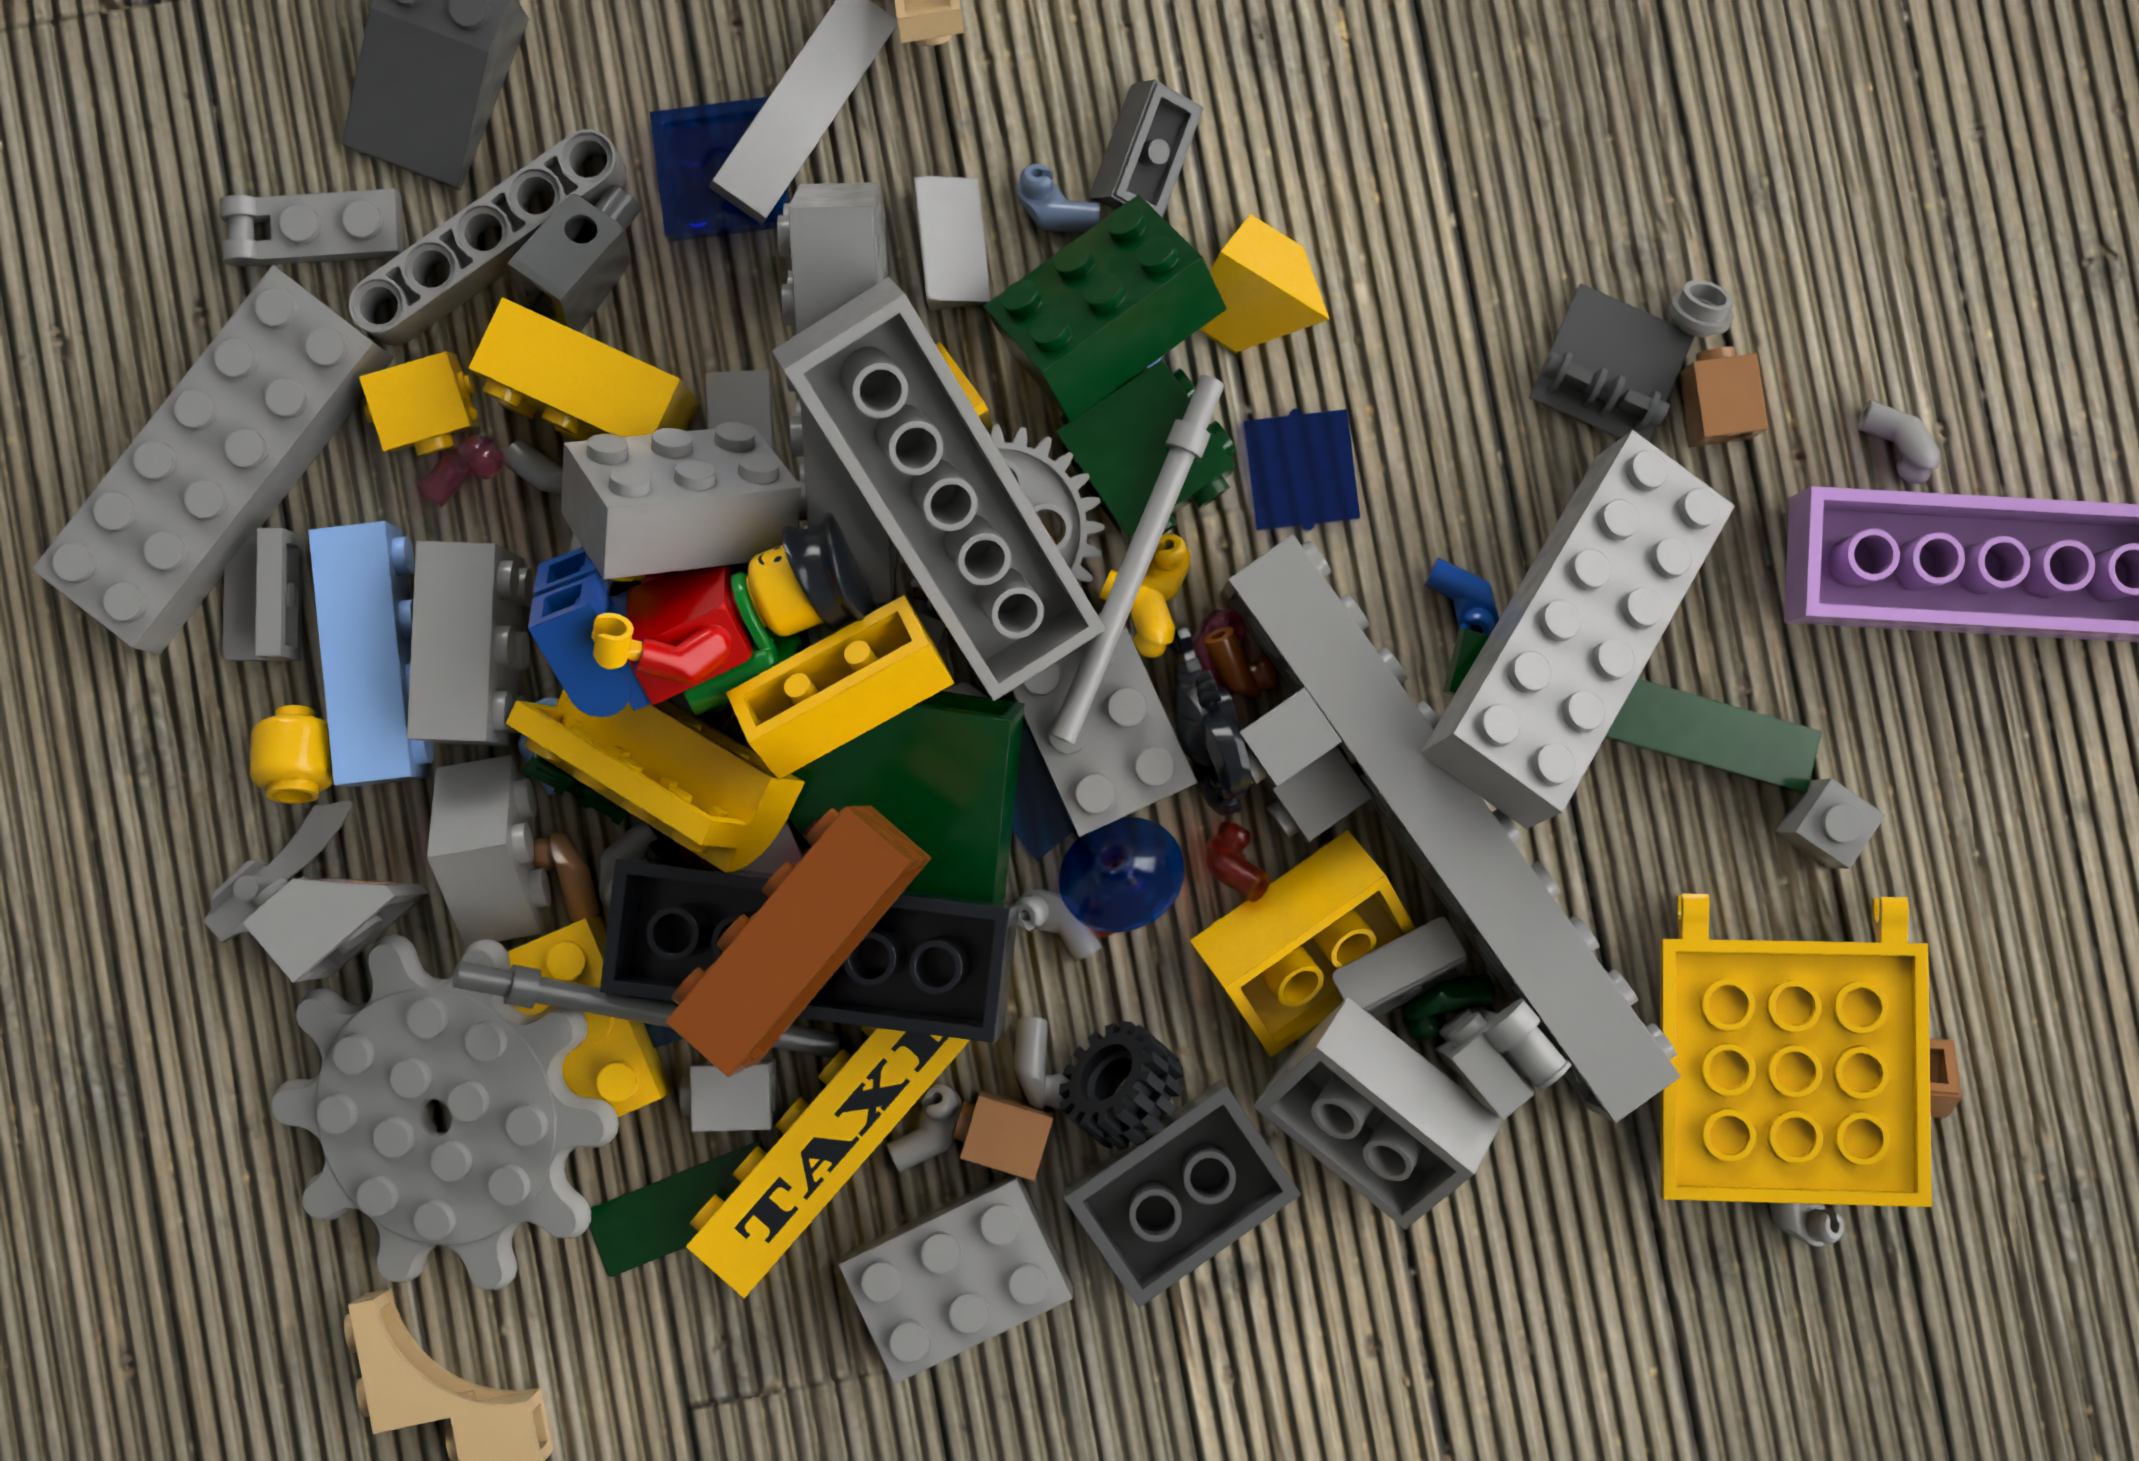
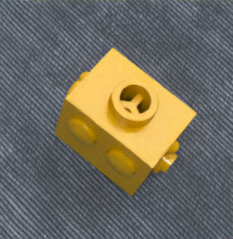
(420, 403)

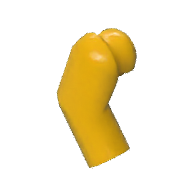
(1168, 566)
(1150, 619)

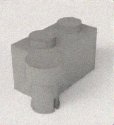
(1496, 1051)

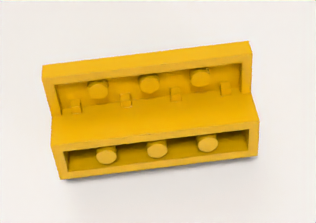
(668, 774)

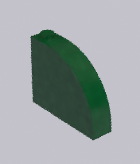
(940, 778)

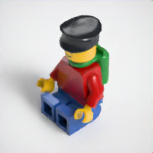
(691, 627)

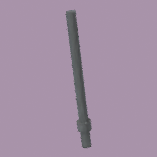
(525, 987)

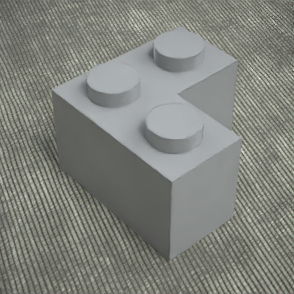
(1302, 768)
(486, 850)

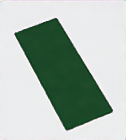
(658, 1216)

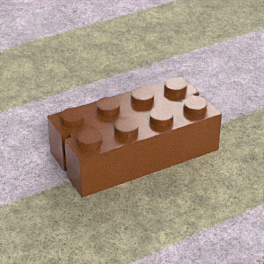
(796, 938)

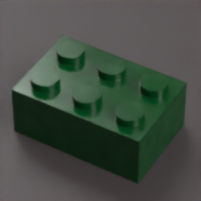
(1106, 307)

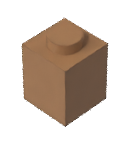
(1722, 397)
(1003, 1134)

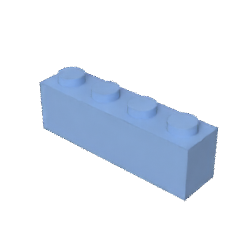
(366, 651)

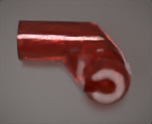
(1229, 863)

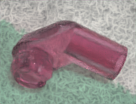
(456, 466)

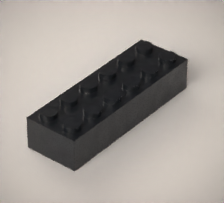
(922, 969)

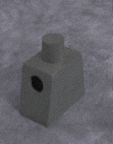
(575, 257)

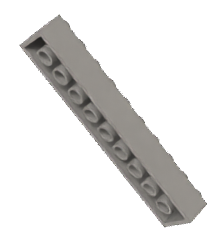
(1451, 832)

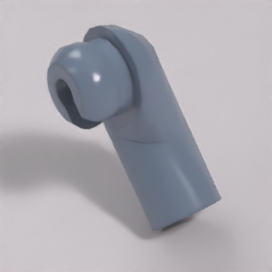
(1048, 205)

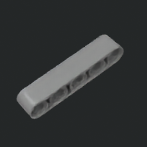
(457, 239)

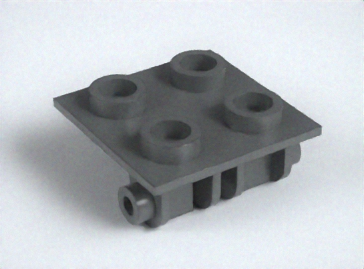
(1612, 365)

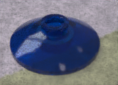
(1124, 895)

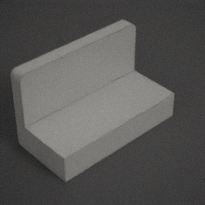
(264, 598)

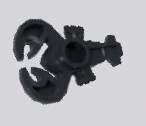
(1209, 729)

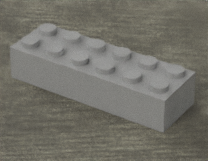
(835, 257)
(212, 463)
(939, 487)
(1578, 631)

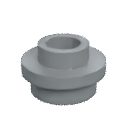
(1702, 308)

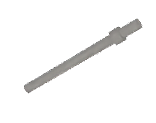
(1186, 442)

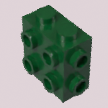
(1125, 447)

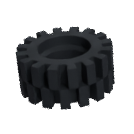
(1138, 1103)

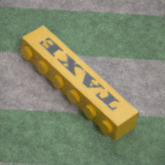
(817, 1152)

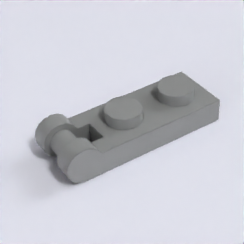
(313, 227)

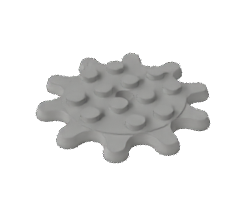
(505, 1102)

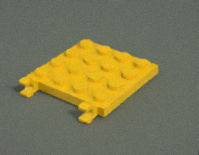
(1796, 1066)

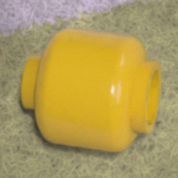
(291, 755)

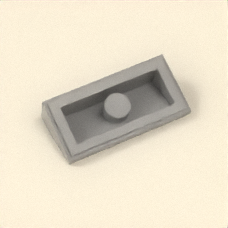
(952, 242)
(1402, 968)

